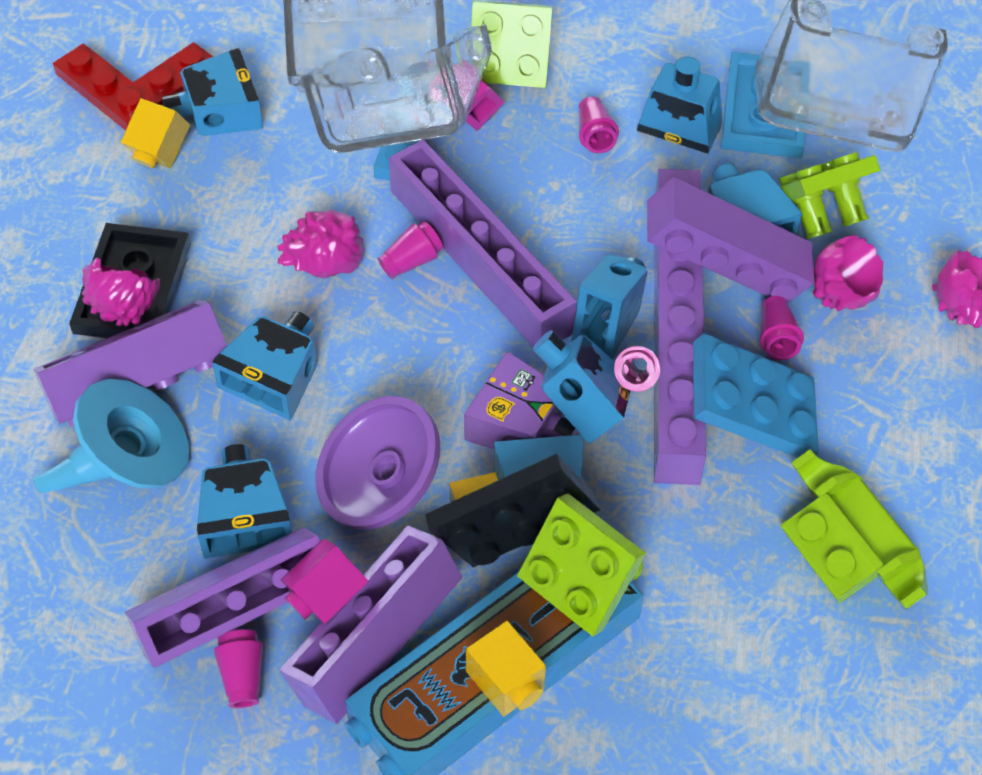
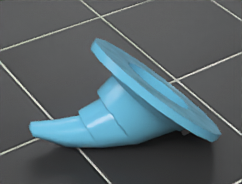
(121, 436)

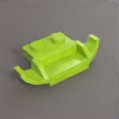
(852, 536)

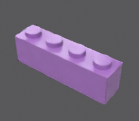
(729, 240)
(143, 354)
(218, 599)
(373, 624)

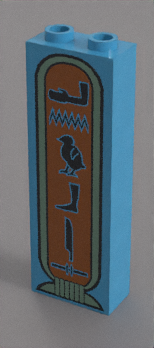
(429, 708)

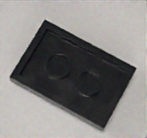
(129, 247)
(507, 511)

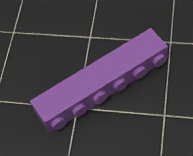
(481, 244)

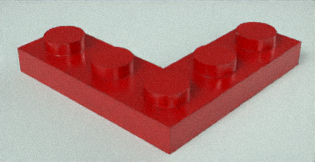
(115, 92)

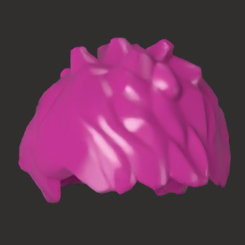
(323, 244)
(848, 274)
(961, 289)
(118, 293)

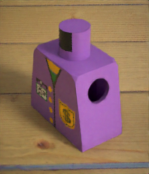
(513, 407)

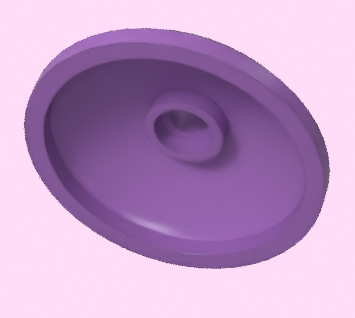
(378, 463)

